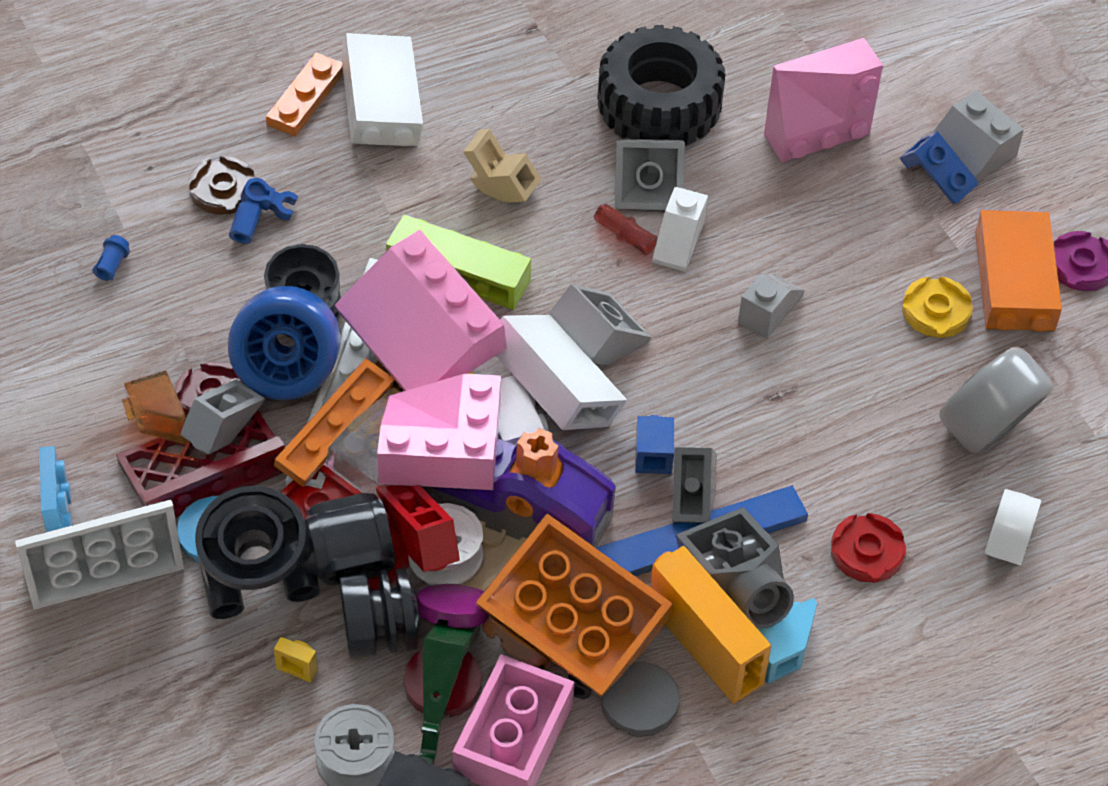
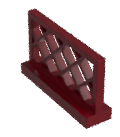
(211, 478)

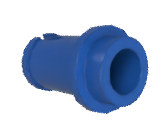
(114, 251)

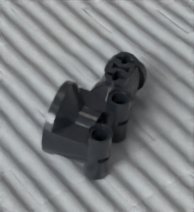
(332, 542)

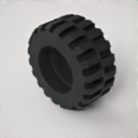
(665, 57)

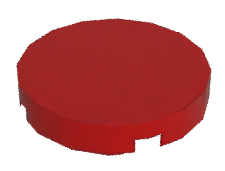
(868, 547)

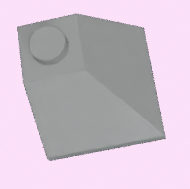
(648, 172)

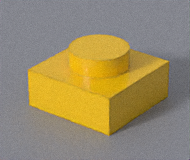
(296, 659)

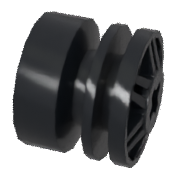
(307, 269)
(379, 613)

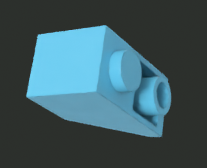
(789, 640)

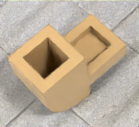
(497, 174)

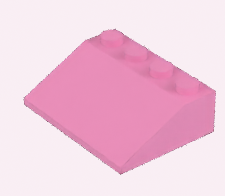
(421, 316)

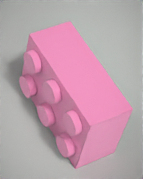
(513, 725)

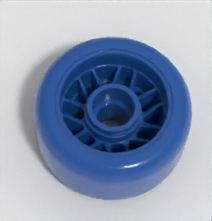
(268, 365)

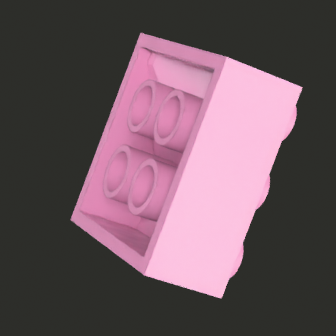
(822, 99)
(442, 434)

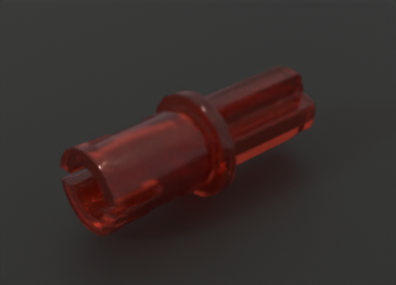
(625, 228)

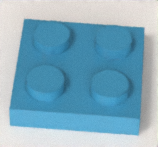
(54, 490)

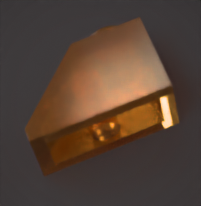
(155, 407)

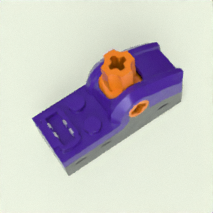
(536, 481)

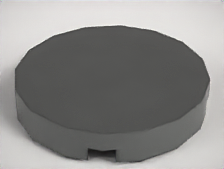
(642, 700)

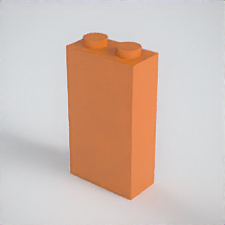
(1018, 270)

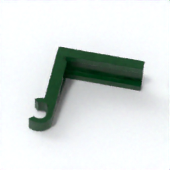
(442, 661)

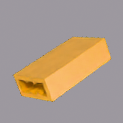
(711, 625)

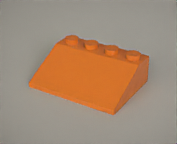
(576, 605)

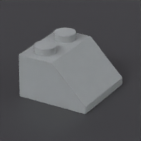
(980, 135)
(598, 324)

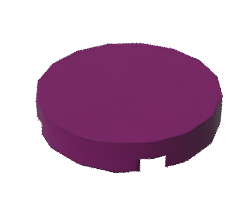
(1081, 261)
(451, 603)

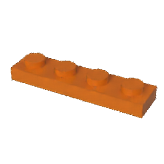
(310, 446)

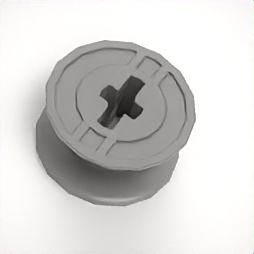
(353, 728)

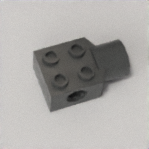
(743, 564)

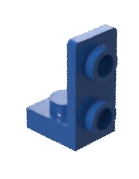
(942, 166)

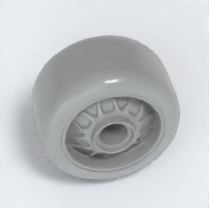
(995, 399)

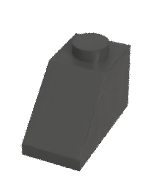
(694, 484)

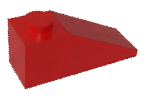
(421, 525)

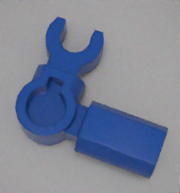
(254, 197)

